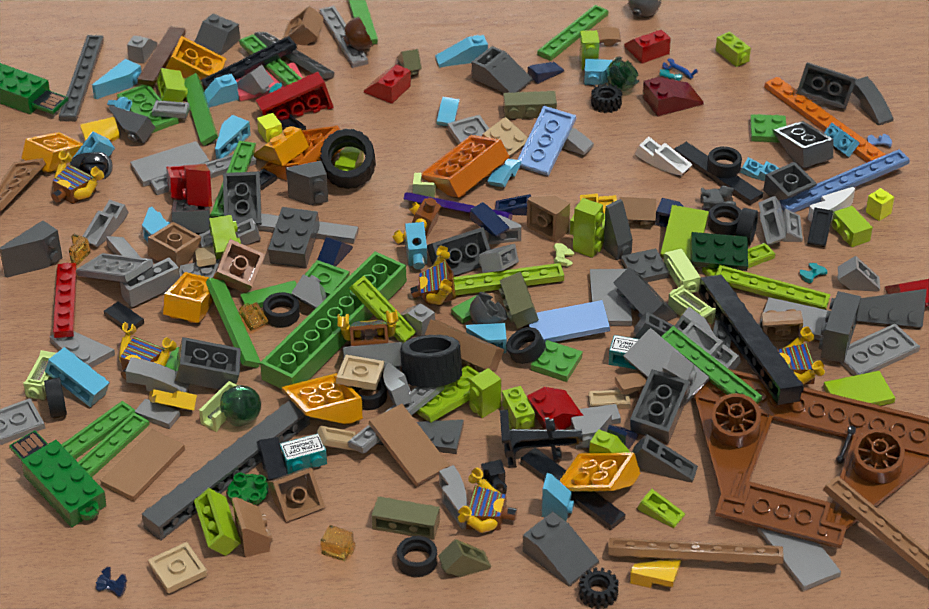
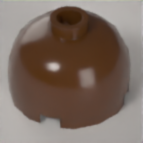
(356, 35)

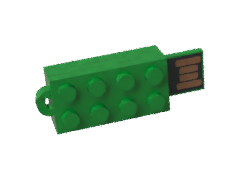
(27, 91)
(59, 478)

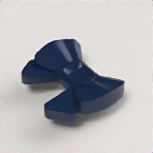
(105, 582)

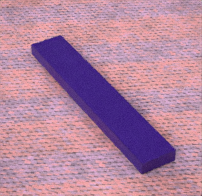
(451, 204)

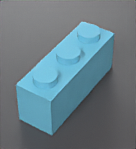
(77, 377)

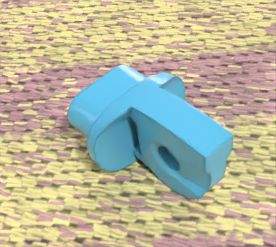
(122, 102)

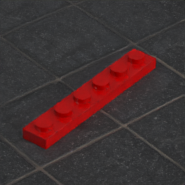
(65, 300)

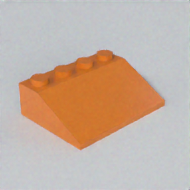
(315, 140)
(466, 165)

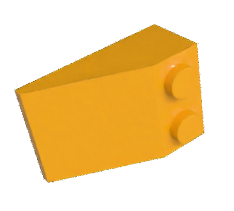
(194, 58)
(283, 147)
(48, 148)
(188, 298)

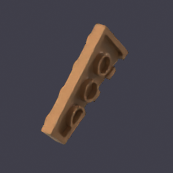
(16, 179)

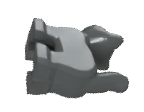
(716, 196)

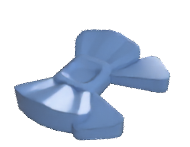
(881, 140)

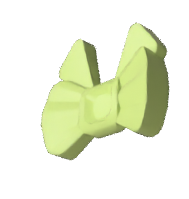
(561, 252)

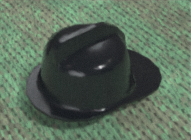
(87, 161)

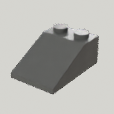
(805, 144)
(242, 196)
(191, 216)
(31, 250)
(559, 549)

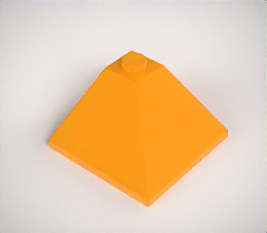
(326, 399)
(601, 472)

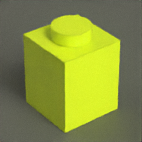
(269, 126)
(880, 204)

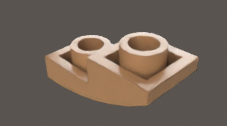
(608, 35)
(630, 382)

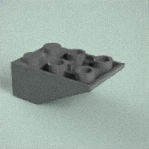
(499, 71)

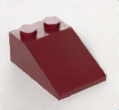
(669, 95)

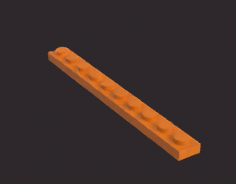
(819, 116)

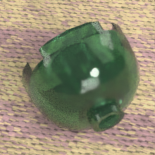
(621, 74)
(240, 405)

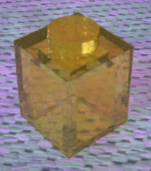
(337, 543)

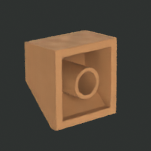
(304, 27)
(640, 209)
(548, 216)
(173, 243)
(782, 325)
(296, 494)
(251, 528)

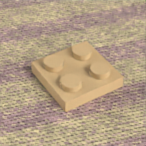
(509, 134)
(360, 372)
(177, 567)

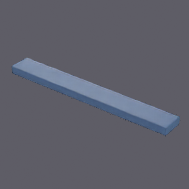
(846, 180)

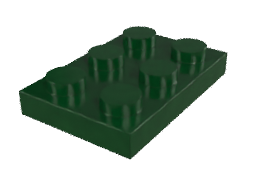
(718, 249)

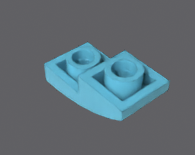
(447, 111)
(841, 139)
(756, 170)
(502, 174)

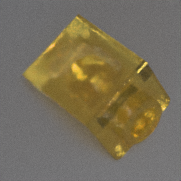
(79, 249)
(253, 315)

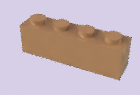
(472, 348)

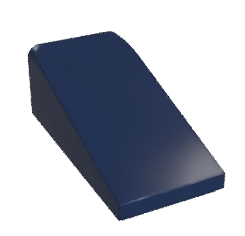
(544, 71)
(513, 205)
(488, 219)

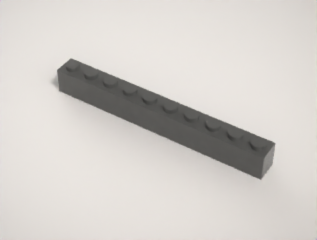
(218, 473)

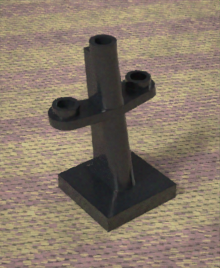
(533, 438)

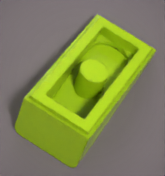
(660, 509)

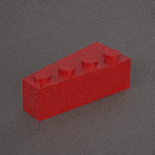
(297, 98)

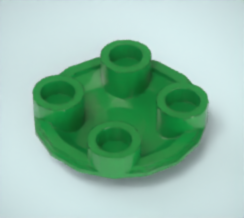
(248, 487)

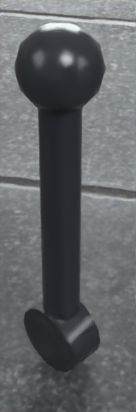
(851, 431)

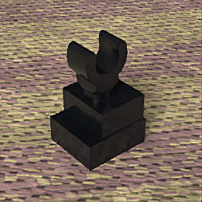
(494, 474)

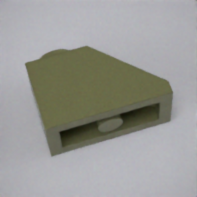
(410, 60)
(463, 559)

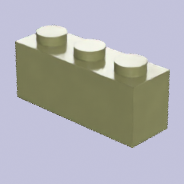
(527, 104)
(518, 300)
(405, 517)

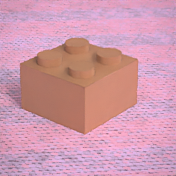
(239, 266)

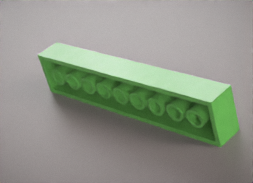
(318, 335)

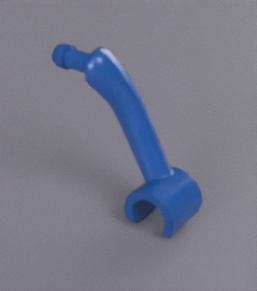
(679, 68)

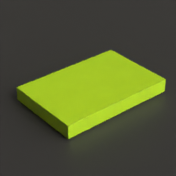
(680, 226)
(864, 387)

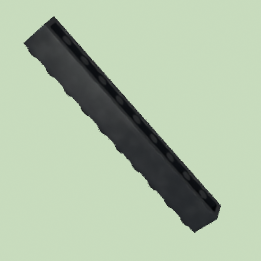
(751, 340)

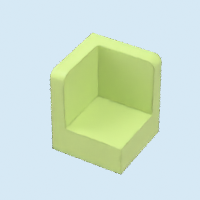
(423, 188)

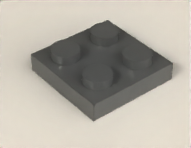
(646, 264)

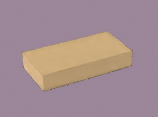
(205, 256)
(609, 397)
(335, 437)

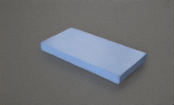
(546, 140)
(572, 321)

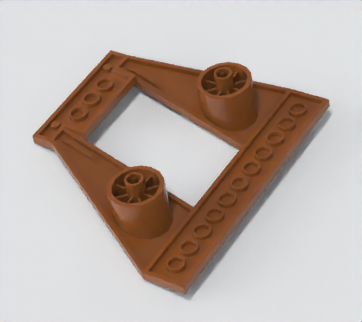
(880, 434)

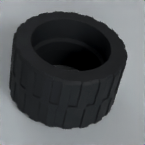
(342, 139)
(431, 360)

